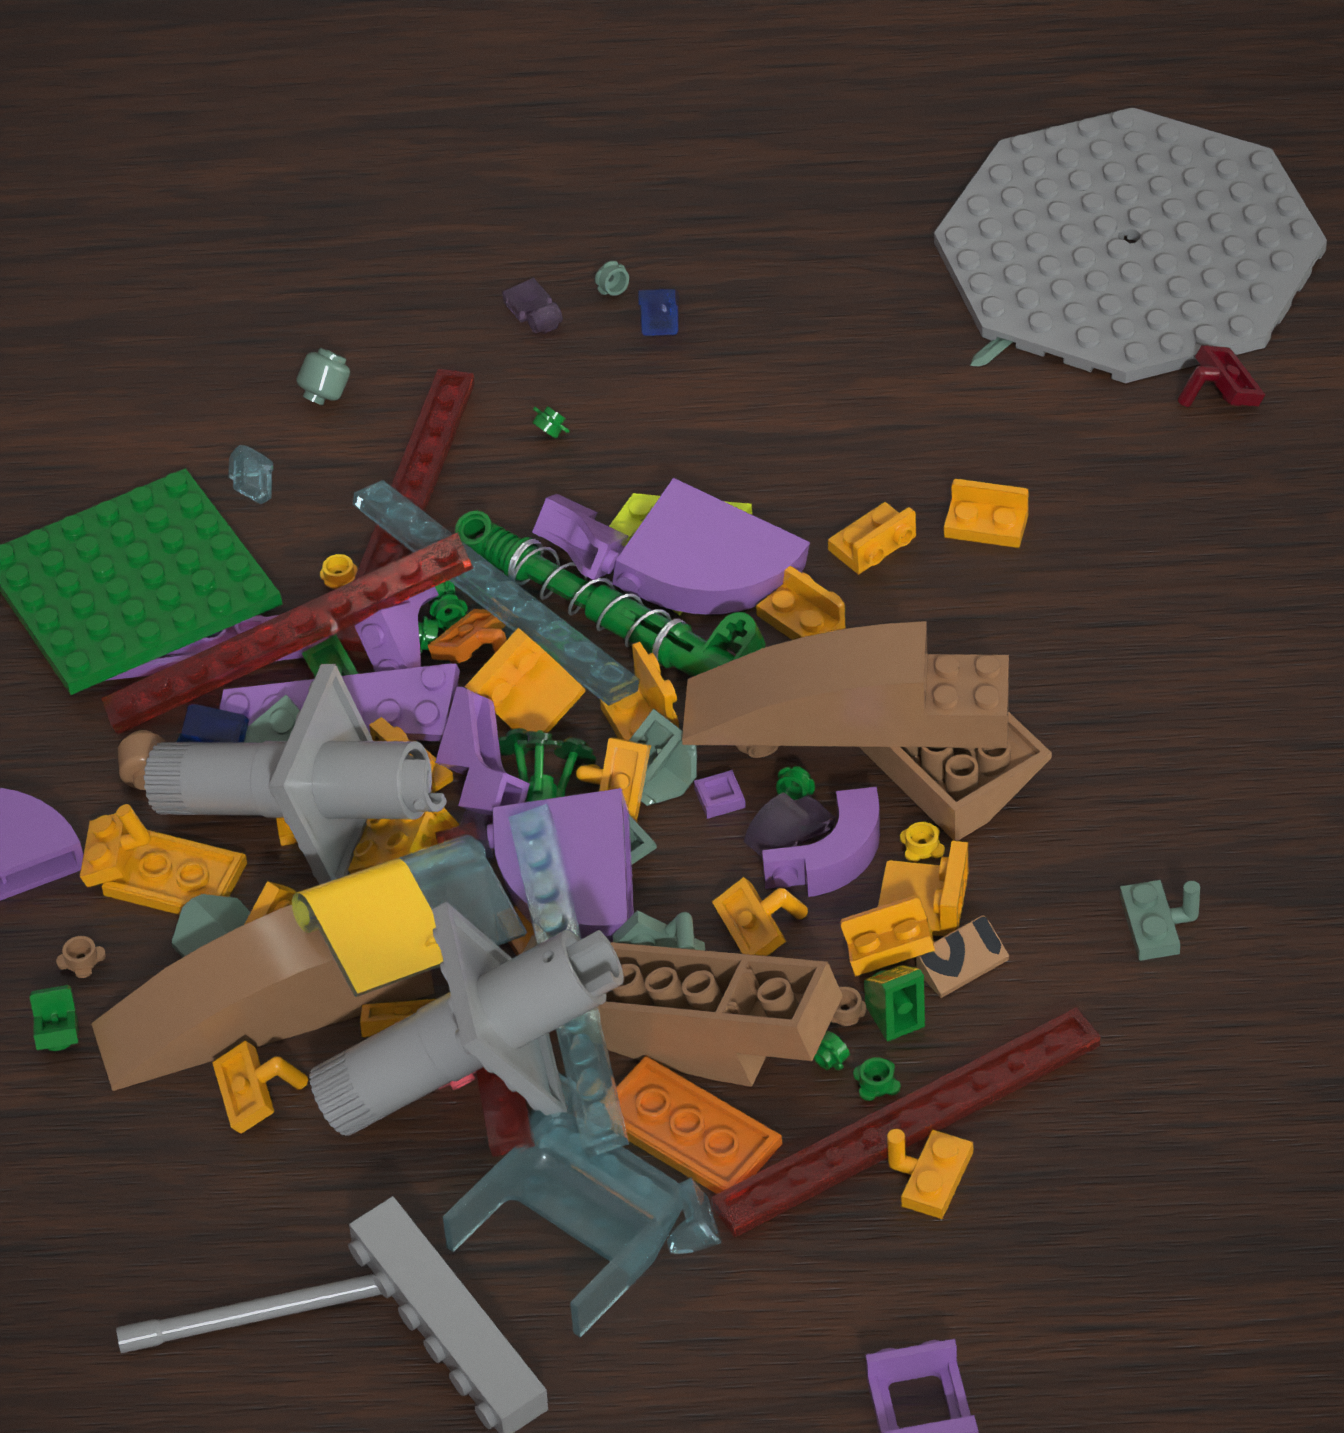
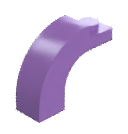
(835, 858)

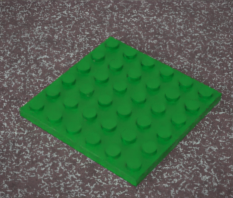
(131, 581)

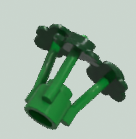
(542, 786)

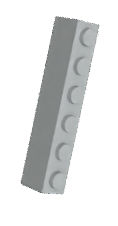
(447, 1317)

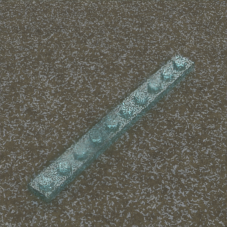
(502, 596)
(582, 1039)

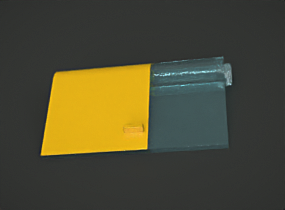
(383, 915)

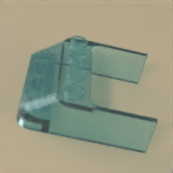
(603, 1201)

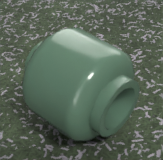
(323, 376)

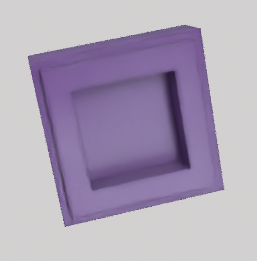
(719, 794)

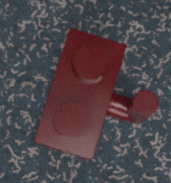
(1228, 374)

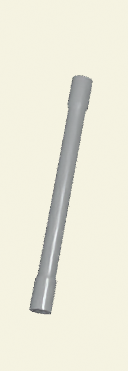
(155, 1332)

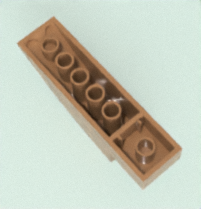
(852, 692)
(247, 986)
(716, 1009)

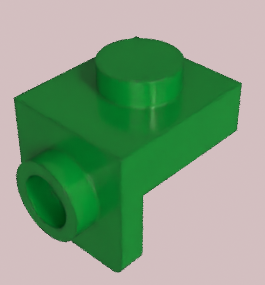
(54, 1018)

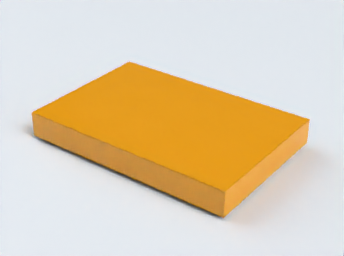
(174, 871)

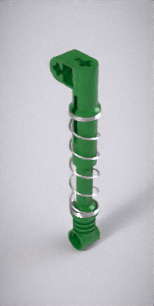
(666, 638)

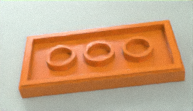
(692, 1128)

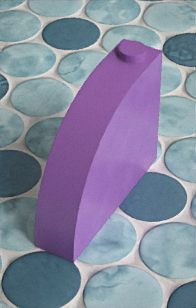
(705, 555)
(34, 844)
(595, 855)

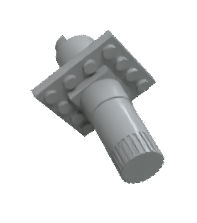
(318, 780)
(489, 1019)

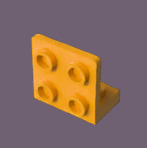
(526, 685)
(653, 693)
(394, 838)
(938, 886)

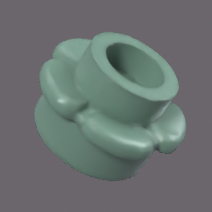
(618, 278)

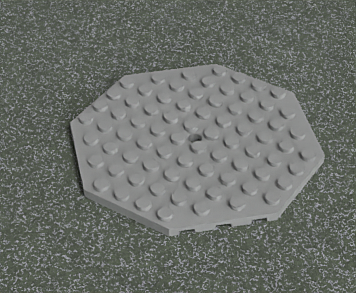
(1048, 260)

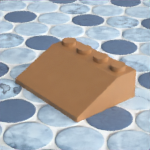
(964, 785)

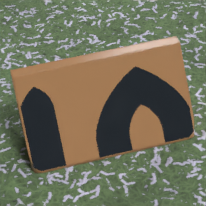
(962, 956)

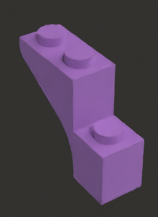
(576, 531)
(393, 634)
(473, 750)

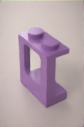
(928, 1359)

